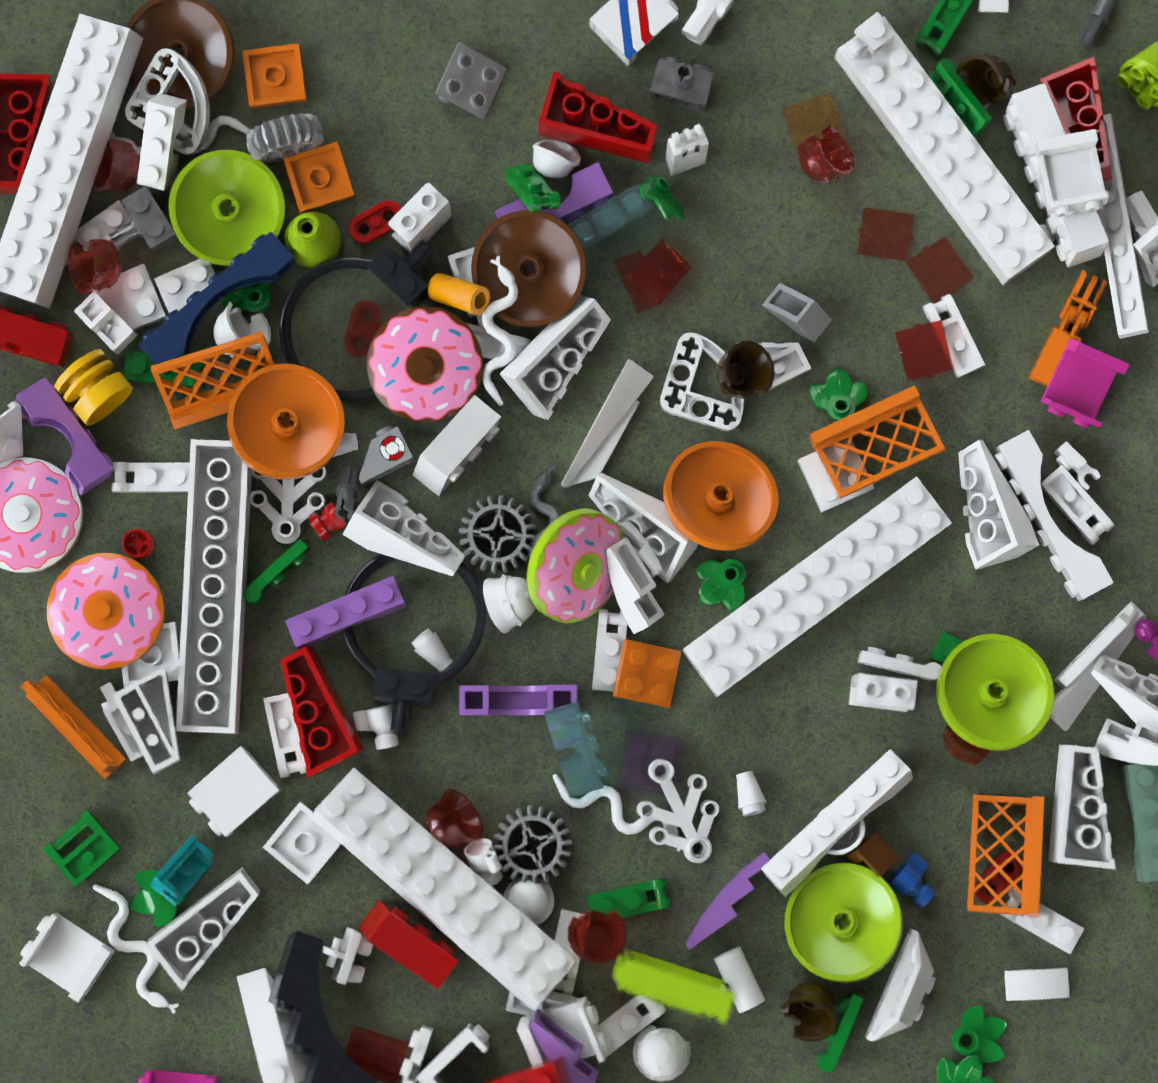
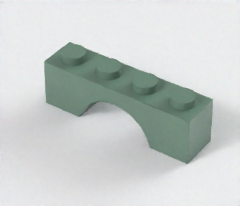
(1142, 793)

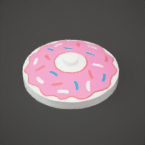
(37, 515)

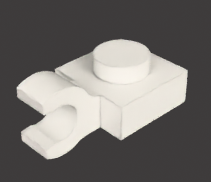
(871, 35)
(1073, 460)

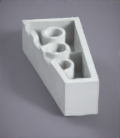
(555, 356)
(1079, 811)
(196, 932)

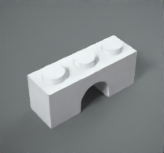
(162, 123)

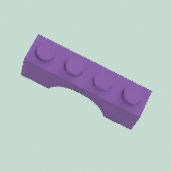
(587, 192)
(44, 407)
(360, 606)
(513, 700)

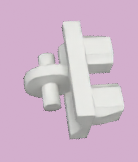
(342, 955)

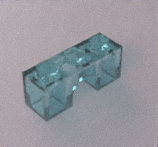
(619, 212)
(569, 730)

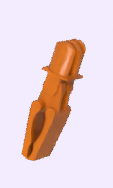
(1059, 337)

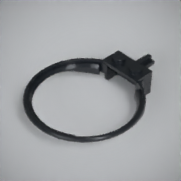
(395, 272)
(411, 688)

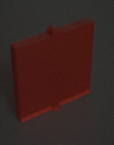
(885, 234)
(939, 270)
(924, 350)

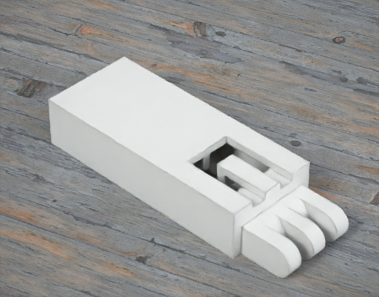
(686, 144)

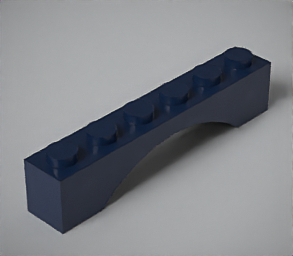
(261, 264)

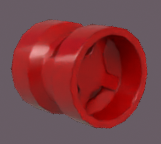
(326, 522)
(137, 539)

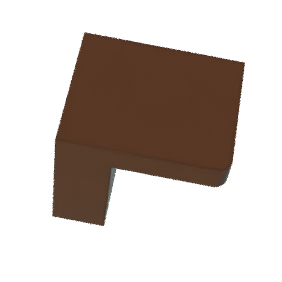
(874, 853)

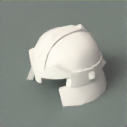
(233, 325)
(507, 601)
(661, 1053)

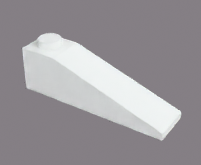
(1131, 690)

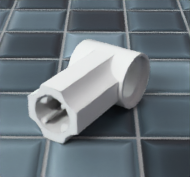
(705, 18)
(1141, 214)

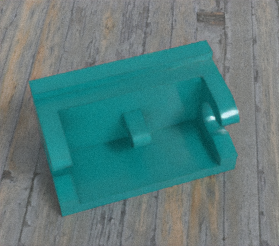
(182, 870)

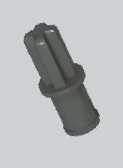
(1097, 20)
(347, 492)

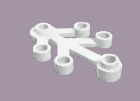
(288, 495)
(682, 814)

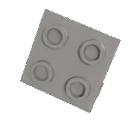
(470, 81)

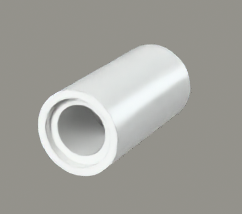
(740, 979)

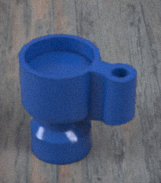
(908, 880)

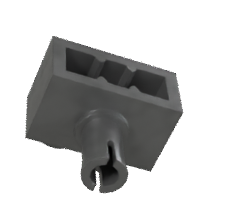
(681, 83)
(146, 222)

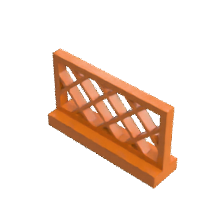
(215, 402)
(867, 419)
(74, 725)
(1032, 855)

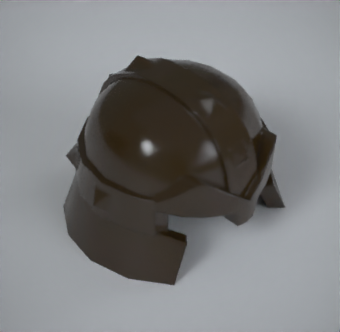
(987, 78)
(745, 370)
(813, 1008)

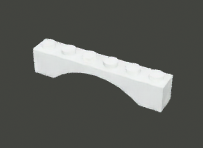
(1082, 570)
(867, 793)

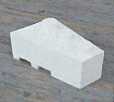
(456, 445)
(151, 720)

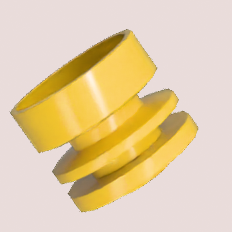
(89, 382)

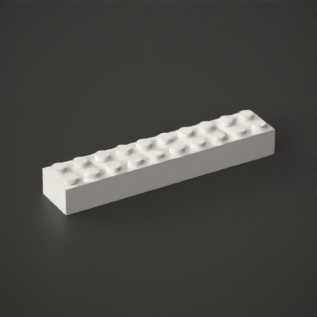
(948, 157)
(66, 158)
(816, 586)
(214, 589)
(443, 889)

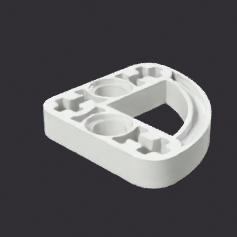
(201, 100)
(689, 398)

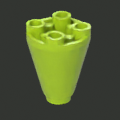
(1140, 76)
(318, 245)

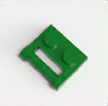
(88, 855)

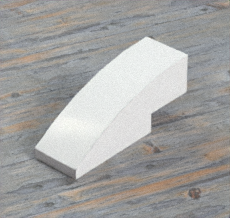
(632, 586)
(1129, 744)

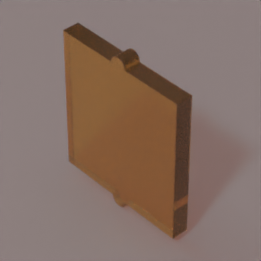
(811, 118)

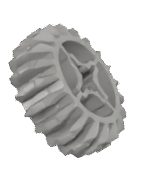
(284, 137)
(499, 510)
(508, 854)

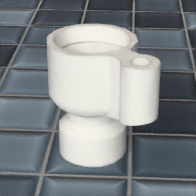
(379, 721)
(484, 860)

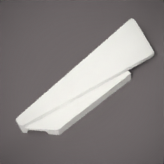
(608, 425)
(1076, 678)

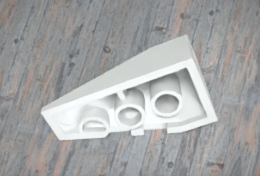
(649, 517)
(996, 517)
(392, 529)
(270, 1030)

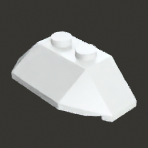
(904, 990)

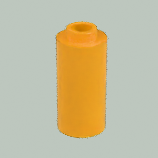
(458, 293)

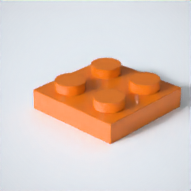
(274, 76)
(319, 177)
(646, 673)

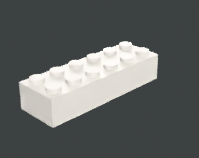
(1035, 118)

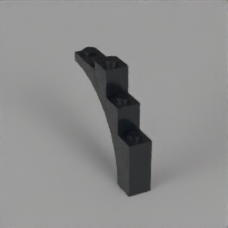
(298, 990)

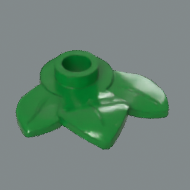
(657, 190)
(243, 298)
(838, 391)
(719, 586)
(151, 902)
(983, 1034)
(967, 1071)

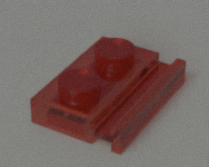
(659, 272)
(377, 1053)

